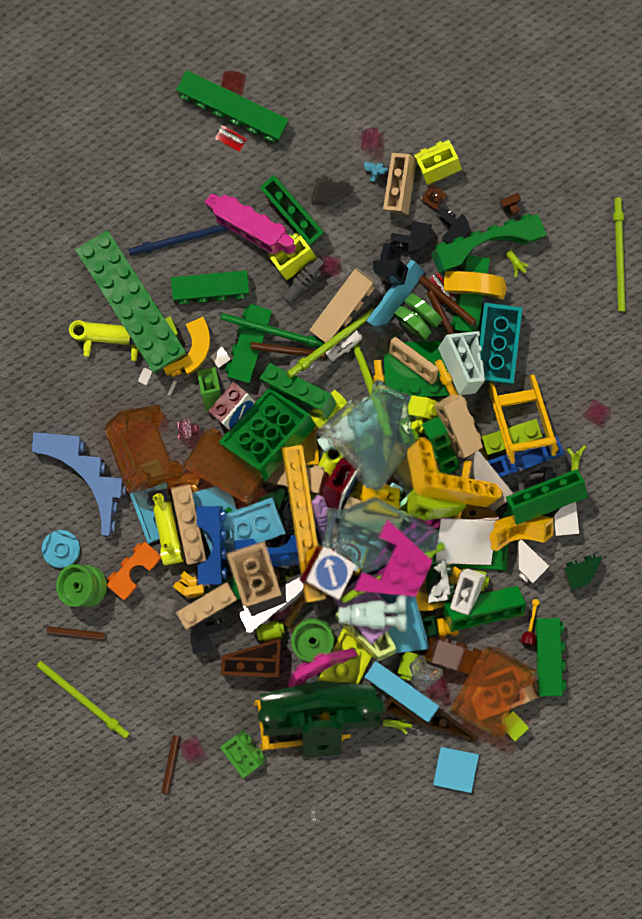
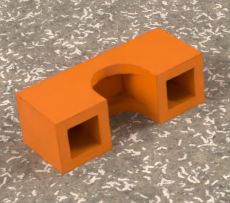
(121, 581)

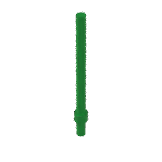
(309, 341)

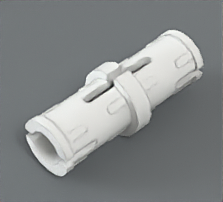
(344, 345)

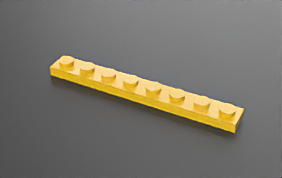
(301, 511)

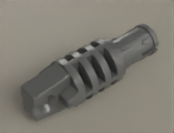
(304, 279)

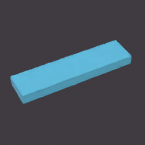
(395, 296)
(401, 691)

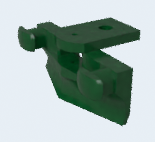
(344, 703)

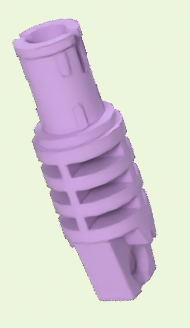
(319, 514)

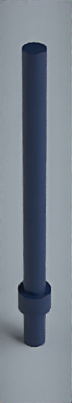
(147, 247)

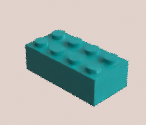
(499, 342)

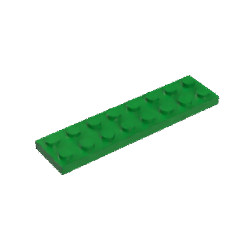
(130, 302)

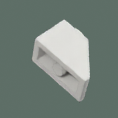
(566, 521)
(529, 563)
(467, 591)

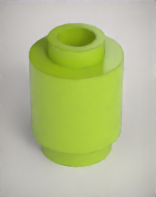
(271, 631)
(404, 668)

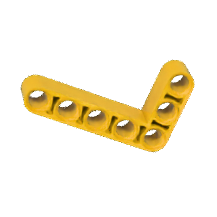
(443, 486)

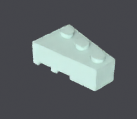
(463, 361)

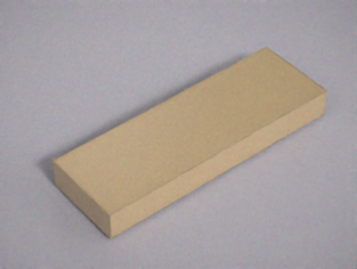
(413, 360)

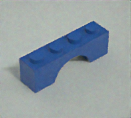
(524, 459)
(211, 520)
(280, 556)

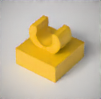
(194, 590)

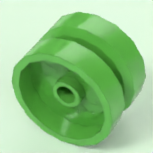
(417, 316)
(81, 585)
(312, 628)

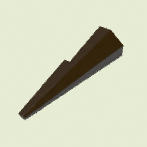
(439, 721)

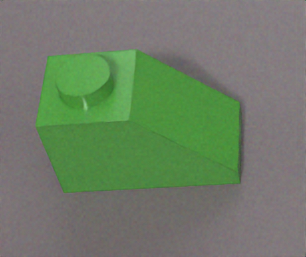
(209, 386)

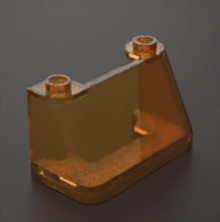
(140, 449)
(222, 469)
(492, 690)

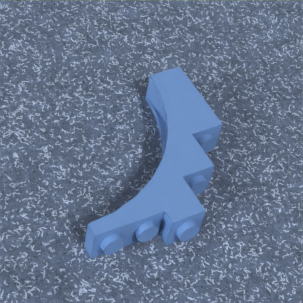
(105, 489)

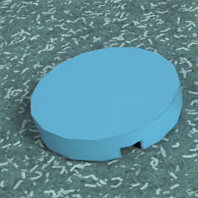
(64, 553)

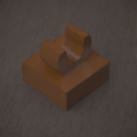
(433, 197)
(511, 203)

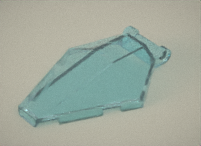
(381, 433)
(360, 532)

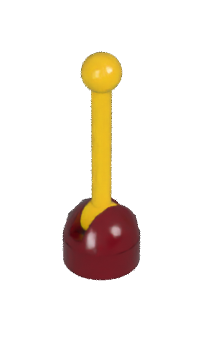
(529, 637)

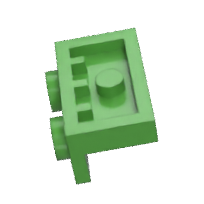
(243, 753)

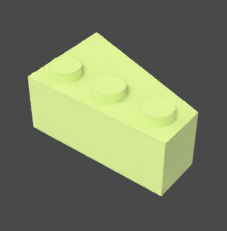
(380, 649)

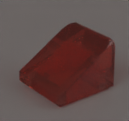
(233, 81)

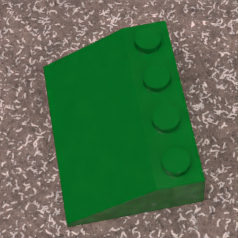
(407, 381)
(264, 431)

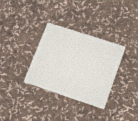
(483, 471)
(465, 541)

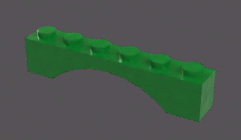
(524, 232)

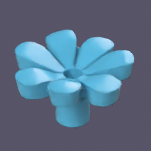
(375, 170)

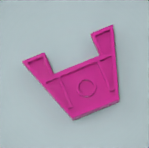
(404, 569)
(320, 663)

